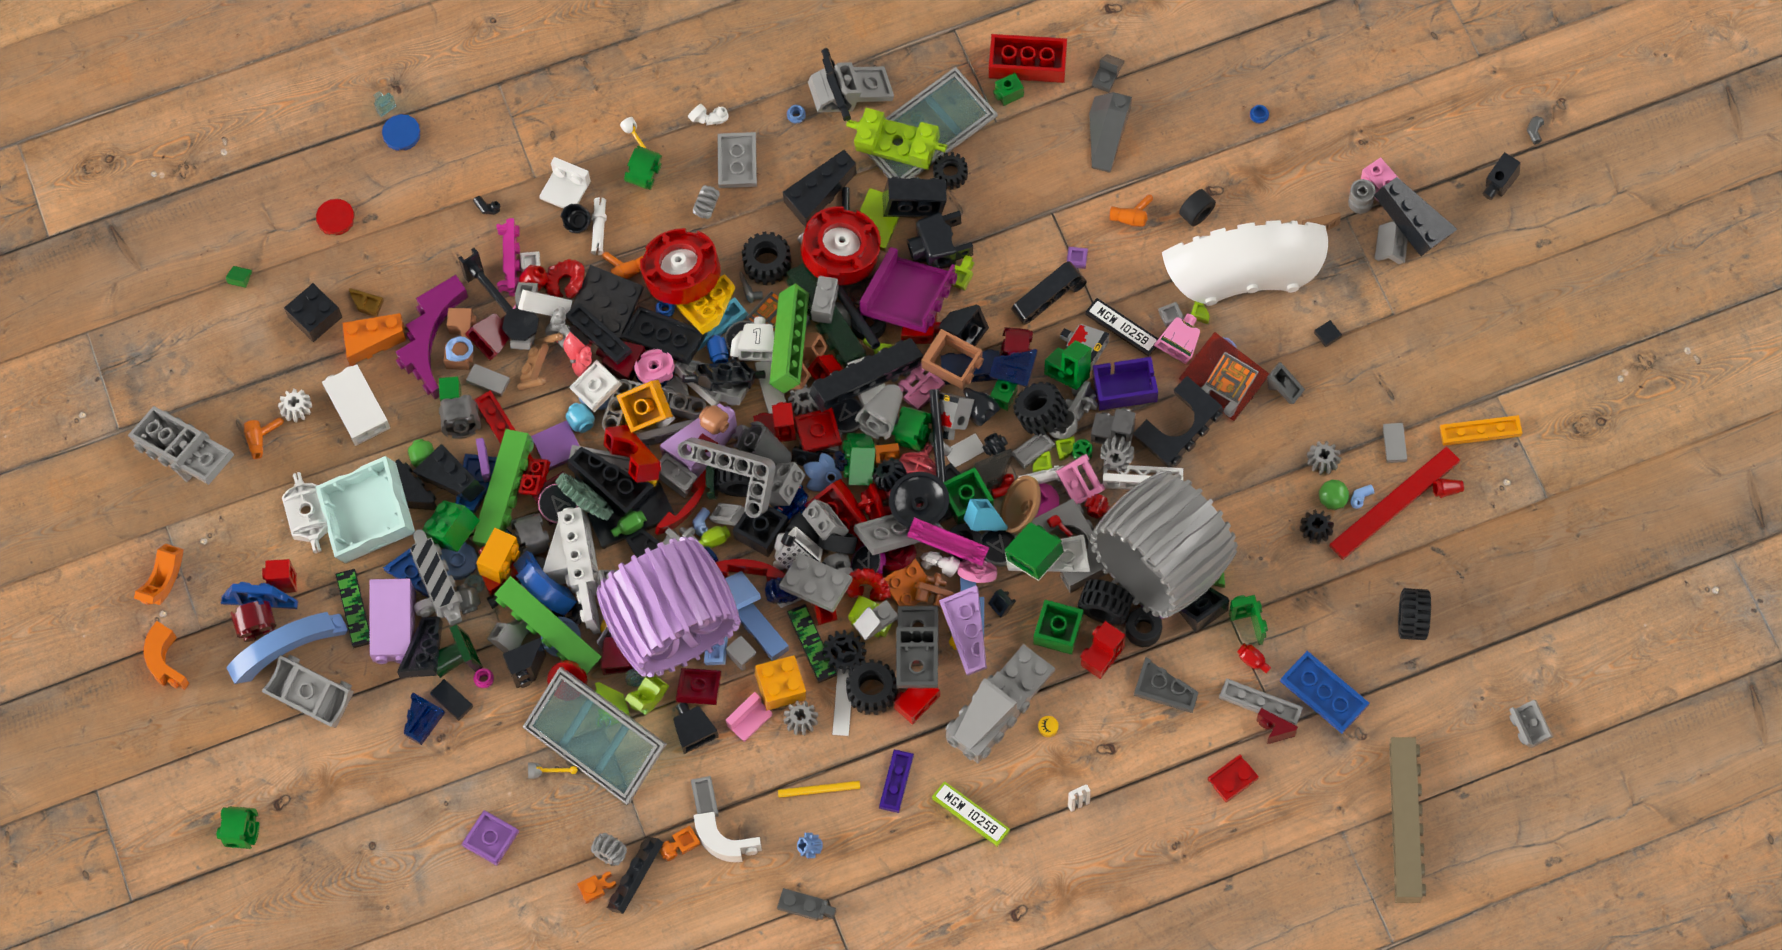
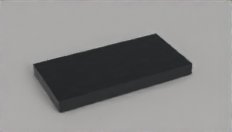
(663, 333)
(653, 508)

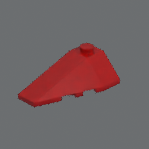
(844, 505)

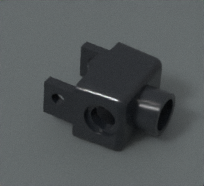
(935, 241)

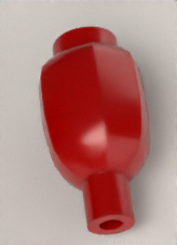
(1253, 657)

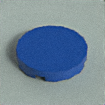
(401, 132)

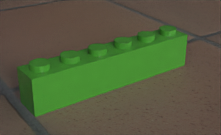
(789, 338)
(504, 485)
(548, 625)

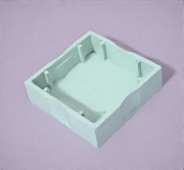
(365, 509)

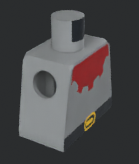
(1088, 336)
(954, 413)

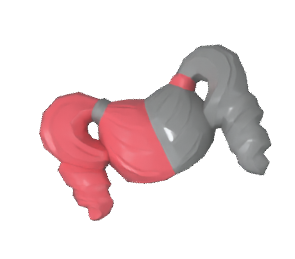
(574, 342)

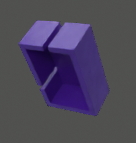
(1127, 385)

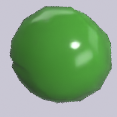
(1334, 494)

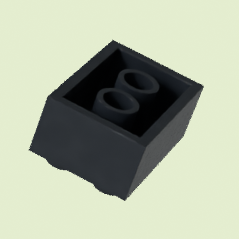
(914, 197)

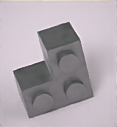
(1108, 426)

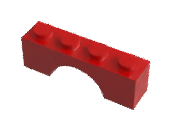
(643, 463)

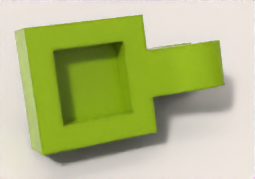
(964, 273)

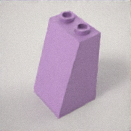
(694, 430)
(391, 619)

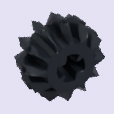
(888, 474)
(1316, 533)

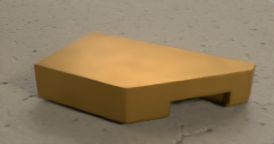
(366, 302)

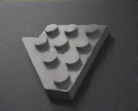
(728, 392)

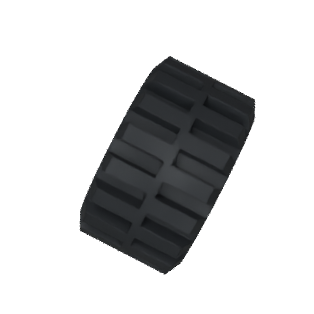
(766, 244)
(1040, 408)
(733, 483)
(1105, 601)
(1414, 614)
(867, 672)

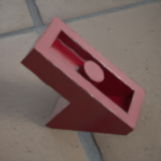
(1280, 728)

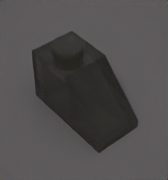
(994, 468)

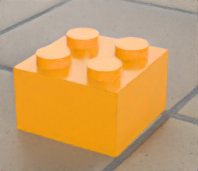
(644, 406)
(498, 556)
(780, 682)

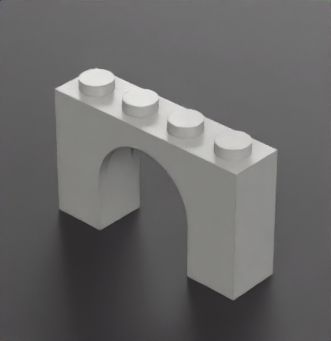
(1073, 519)

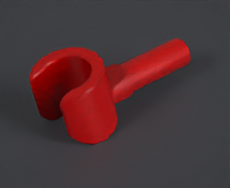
(1056, 521)

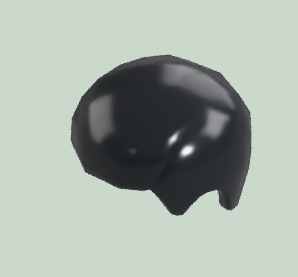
(575, 218)

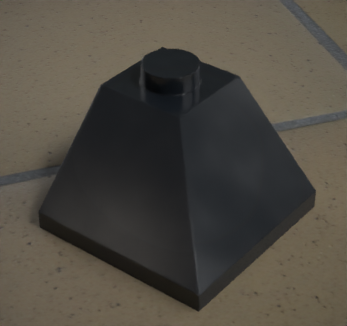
(966, 324)

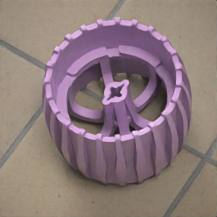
(668, 606)

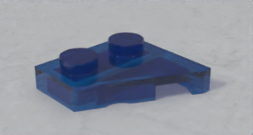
(1014, 367)
(421, 719)

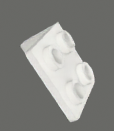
(565, 184)

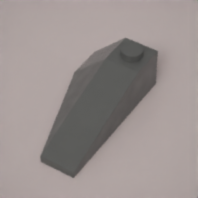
(1107, 124)

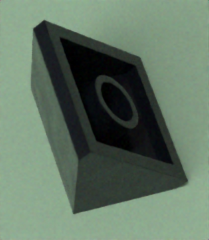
(1205, 609)

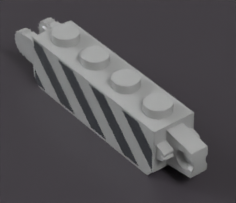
(435, 578)

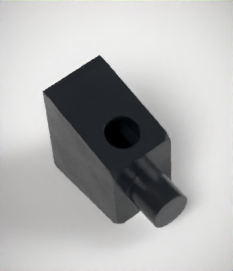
(1502, 176)
(693, 727)

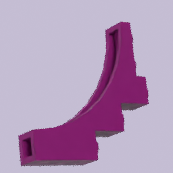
(422, 331)

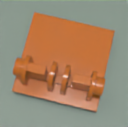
(902, 583)

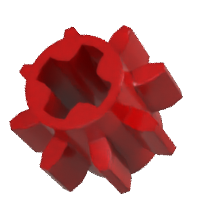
(1097, 506)

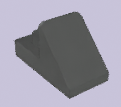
(1107, 72)
(1285, 383)

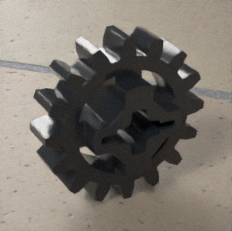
(850, 657)

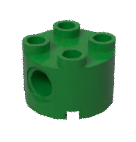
(912, 428)
(238, 827)

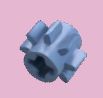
(809, 845)

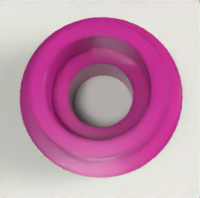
(481, 673)

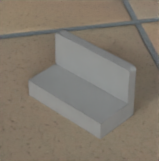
(1391, 243)

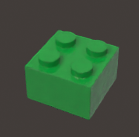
(962, 489)
(450, 525)
(1058, 627)

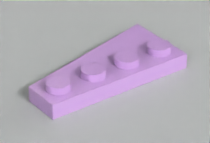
(965, 624)

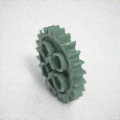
(584, 496)

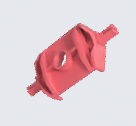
(917, 463)

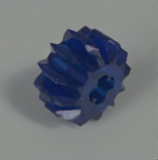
(777, 595)

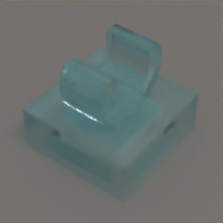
(384, 103)

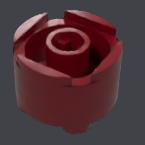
(1015, 341)
(253, 620)

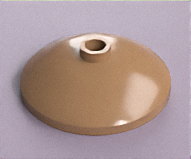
(1020, 503)

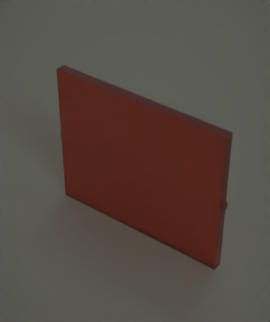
(1206, 361)

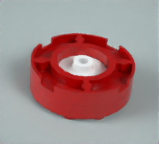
(840, 245)
(680, 266)

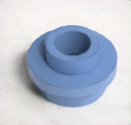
(796, 109)

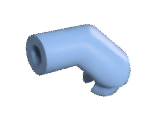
(1359, 495)
(699, 521)

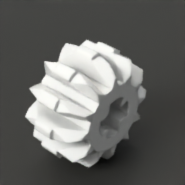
(295, 405)

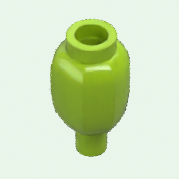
(714, 536)

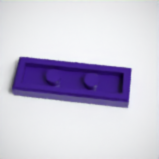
(896, 781)

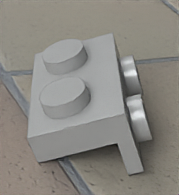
(1530, 724)

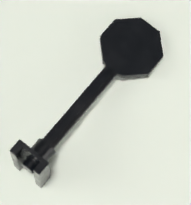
(517, 323)

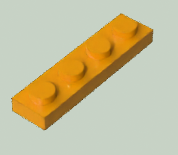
(1480, 430)

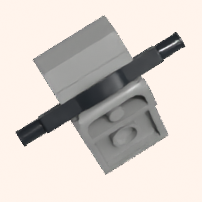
(842, 86)

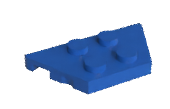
(245, 593)

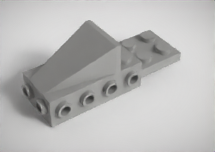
(179, 446)
(998, 704)

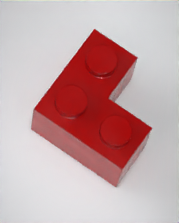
(779, 422)
(1106, 647)

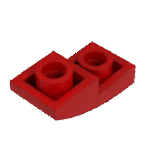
(535, 477)

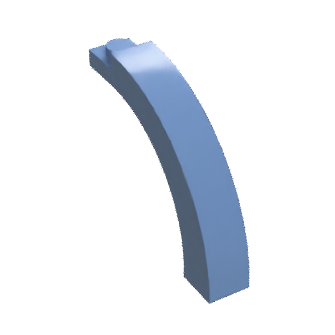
(282, 640)

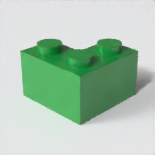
(1069, 365)
(860, 453)

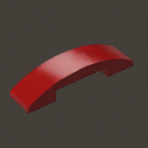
(673, 521)
(749, 567)

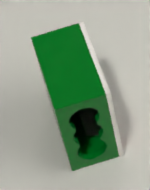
(1034, 550)

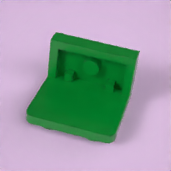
(1246, 607)

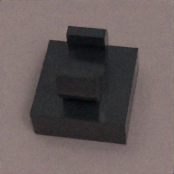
(1001, 602)

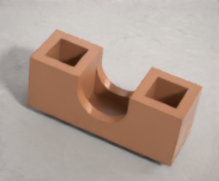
(459, 322)
(813, 346)

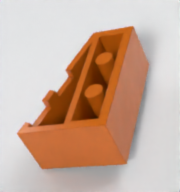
(372, 335)

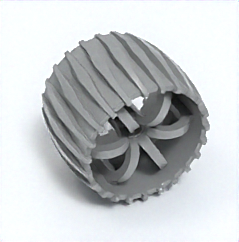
(1164, 543)

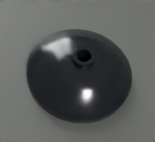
(916, 489)

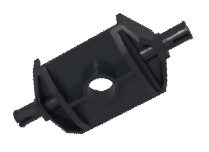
(721, 373)

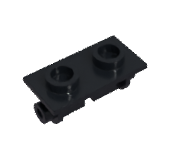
(802, 457)

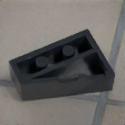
(449, 474)

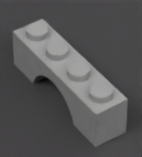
(508, 635)

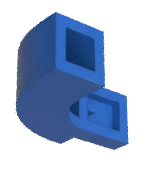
(542, 586)

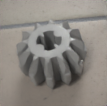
(706, 202)
(802, 395)
(1117, 452)
(1320, 463)
(797, 711)
(608, 849)

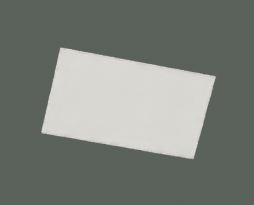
(965, 450)

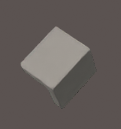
(740, 652)

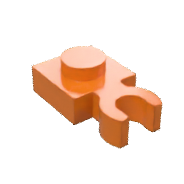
(593, 888)

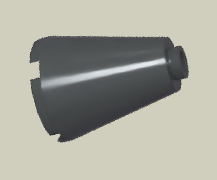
(762, 442)

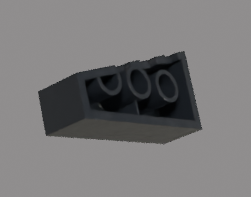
(609, 481)

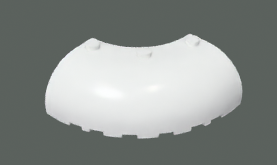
(1247, 260)

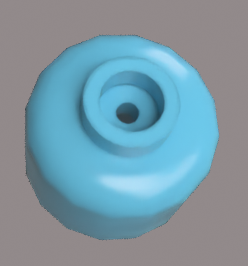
(580, 417)

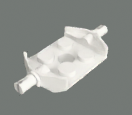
(308, 526)

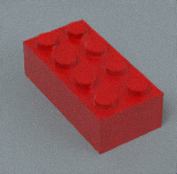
(1028, 57)

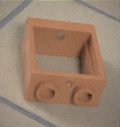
(945, 338)

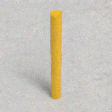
(818, 789)

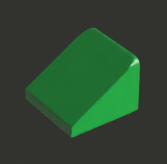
(238, 276)

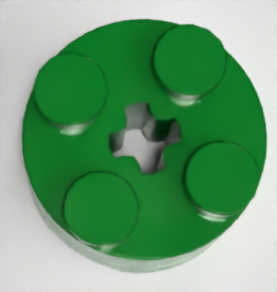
(642, 167)

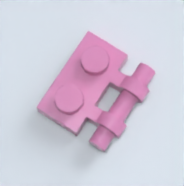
(919, 395)

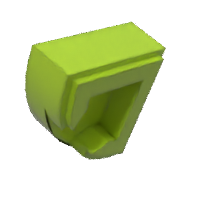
(1200, 312)
(1064, 447)
(1043, 462)

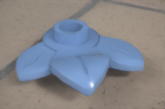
(819, 472)

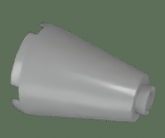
(880, 413)

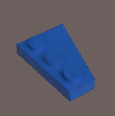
(405, 568)

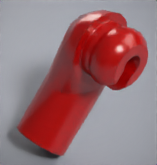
(1001, 491)

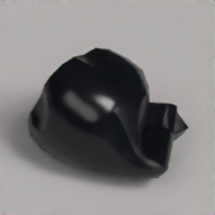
(983, 406)

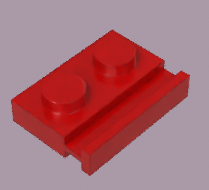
(1233, 778)

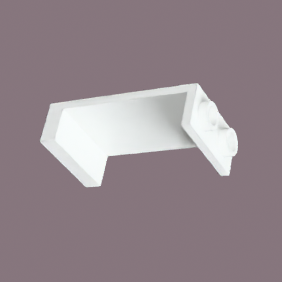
(356, 404)

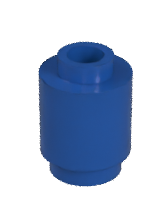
(717, 349)

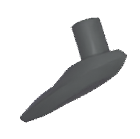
(750, 295)

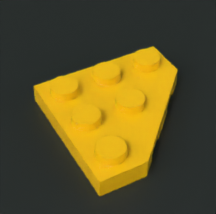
(709, 310)

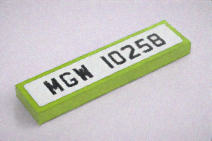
(971, 814)

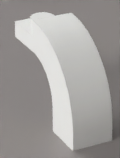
(720, 846)

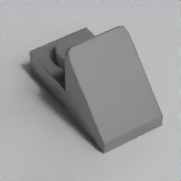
(875, 620)

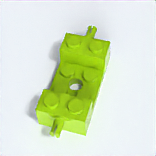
(877, 134)

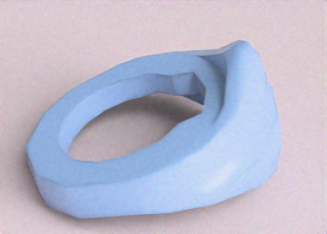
(449, 346)

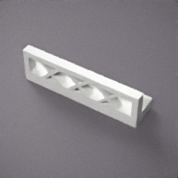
(1126, 481)

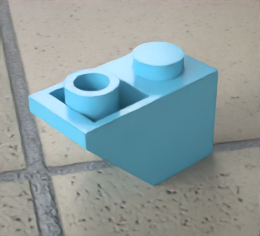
(983, 516)

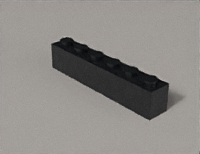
(865, 374)

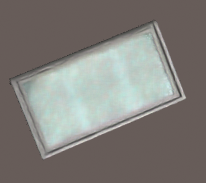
(948, 104)
(594, 735)

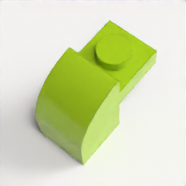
(648, 694)

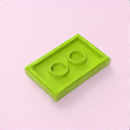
(873, 209)

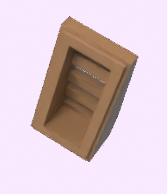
(1327, 220)

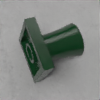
(458, 653)

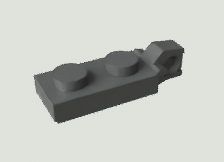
(805, 905)

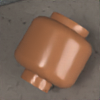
(714, 419)

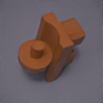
(923, 589)

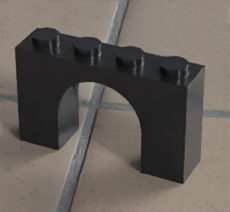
(1171, 448)

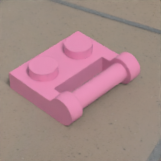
(1074, 483)

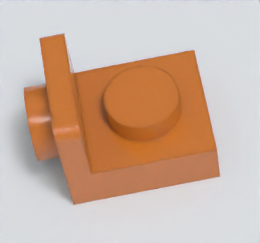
(886, 451)

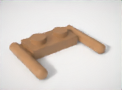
(534, 362)

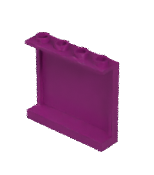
(907, 292)

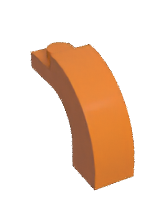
(162, 577)
(155, 649)

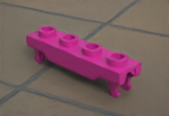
(510, 250)
(947, 541)

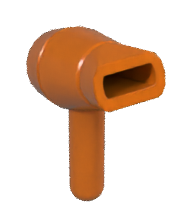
(1132, 216)
(624, 270)
(254, 435)

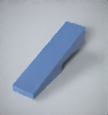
(762, 631)

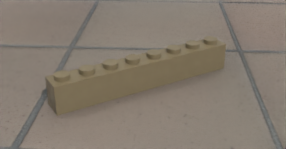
(1405, 820)

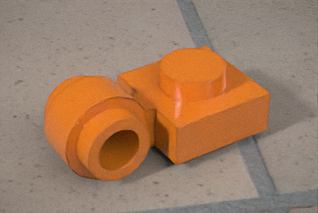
(683, 840)

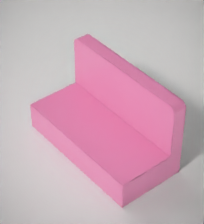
(748, 717)

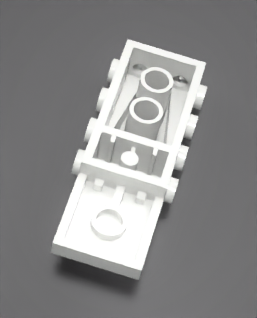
(574, 562)

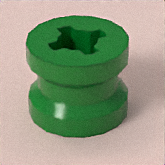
(1082, 446)

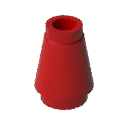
(1447, 487)

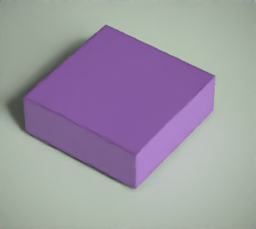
(1077, 256)

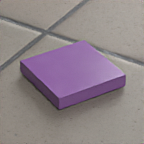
(555, 444)
(490, 837)

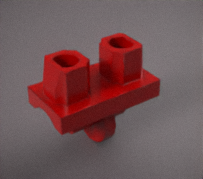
(872, 503)

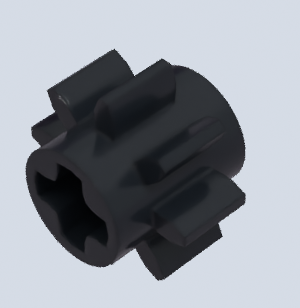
(994, 444)

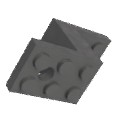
(917, 647)

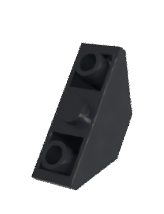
(413, 489)

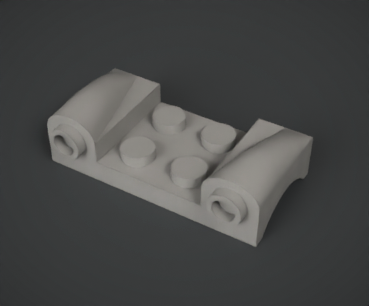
(309, 691)

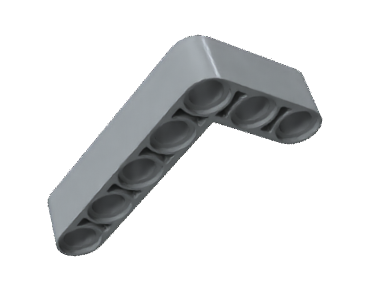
(673, 398)
(735, 465)

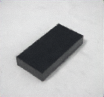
(451, 699)

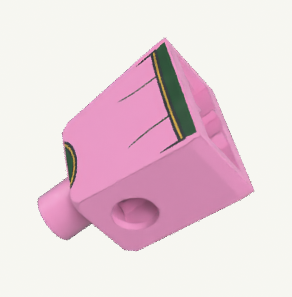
(1180, 338)

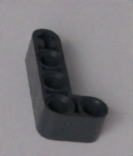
(1048, 292)

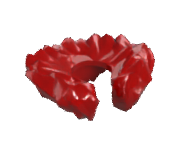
(568, 269)
(868, 576)

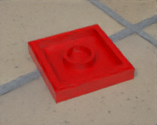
(817, 430)

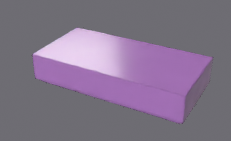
(483, 459)

